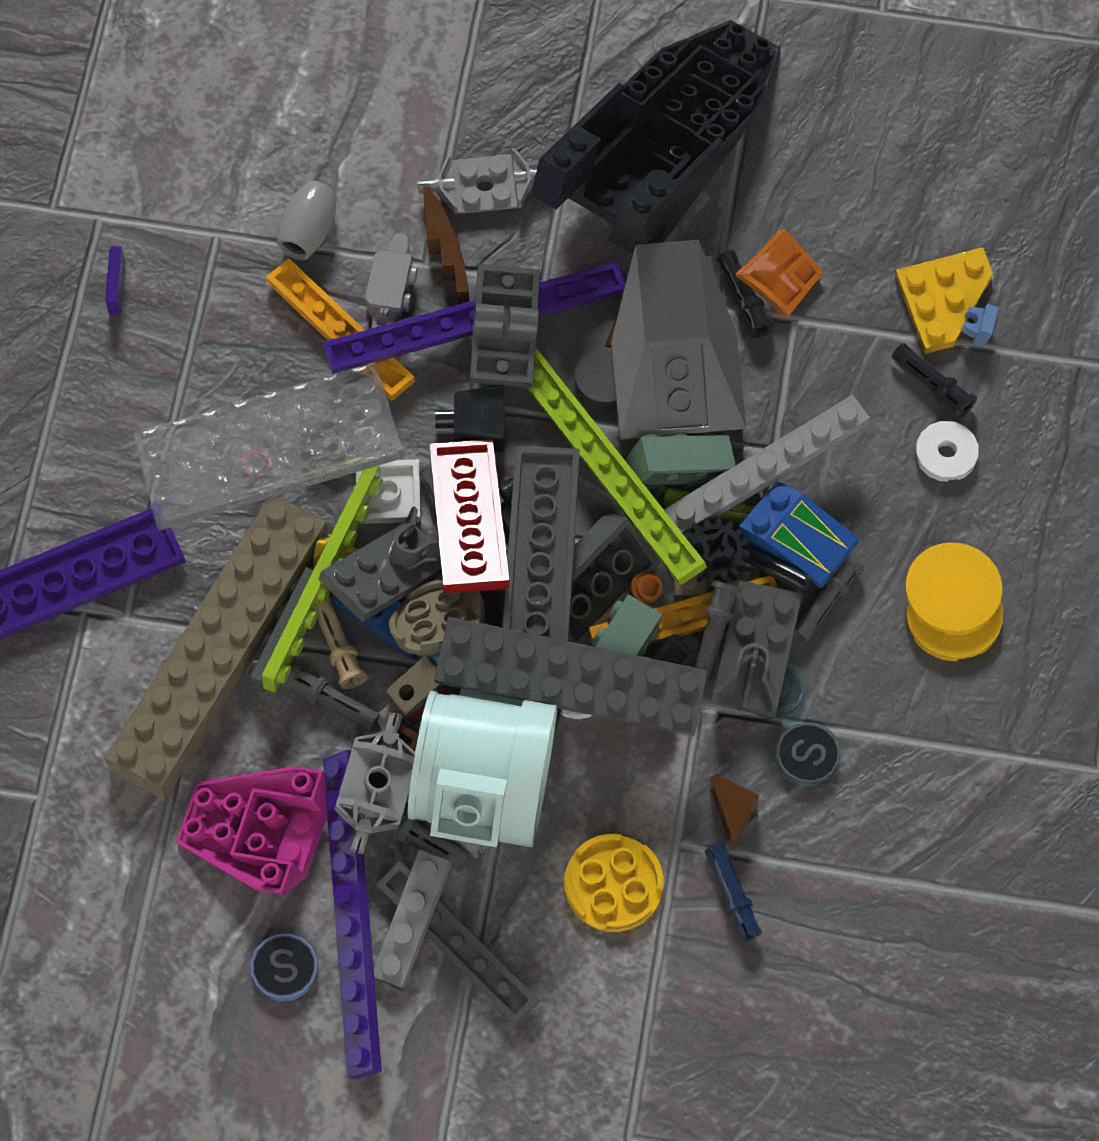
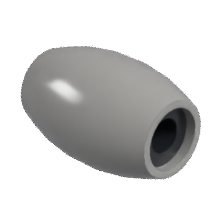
(307, 220)

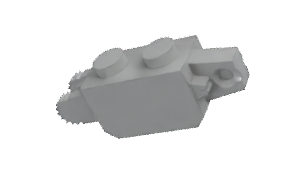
(390, 282)

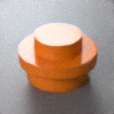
(646, 587)

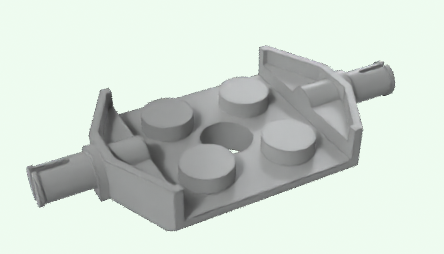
(460, 177)
(372, 808)

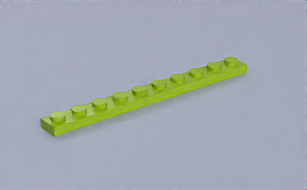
(614, 473)

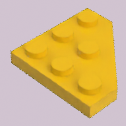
(941, 293)

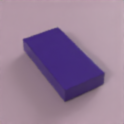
(115, 280)

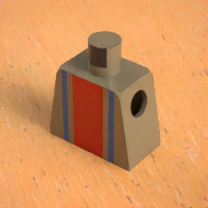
(412, 690)

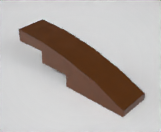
(443, 241)

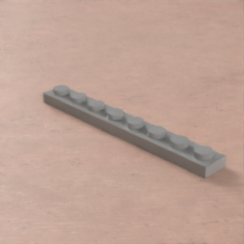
(769, 465)

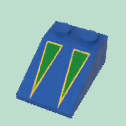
(798, 533)

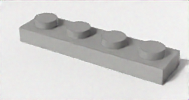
(411, 919)

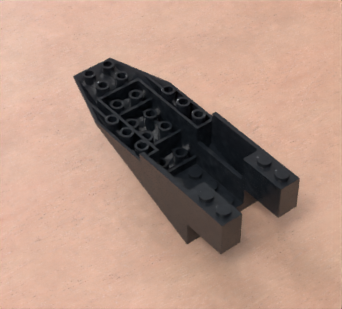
(661, 134)

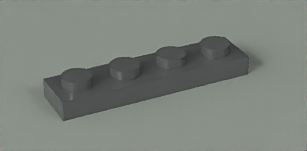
(272, 637)

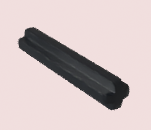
(778, 569)

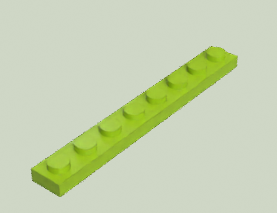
(305, 612)

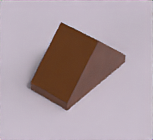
(734, 806)

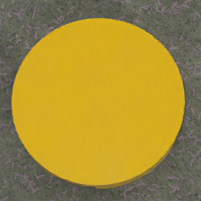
(953, 588)
(955, 647)
(613, 883)

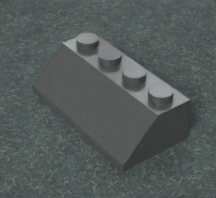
(603, 572)

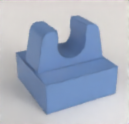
(983, 326)

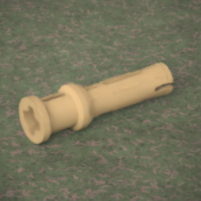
(342, 654)

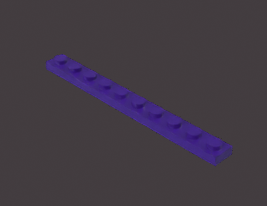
(457, 321)
(352, 933)

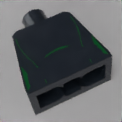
(476, 416)

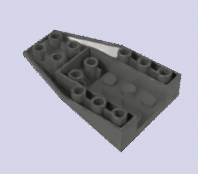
(674, 347)

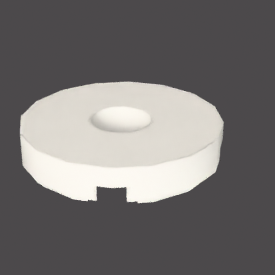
(952, 435)

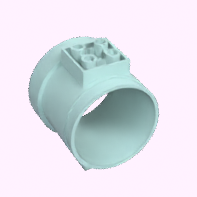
(482, 767)

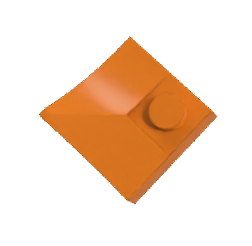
(781, 272)

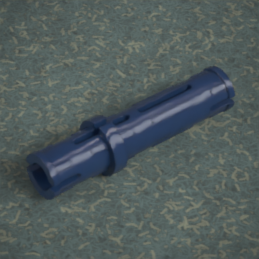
(738, 904)

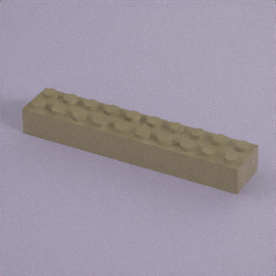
(215, 648)

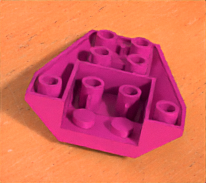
(258, 825)

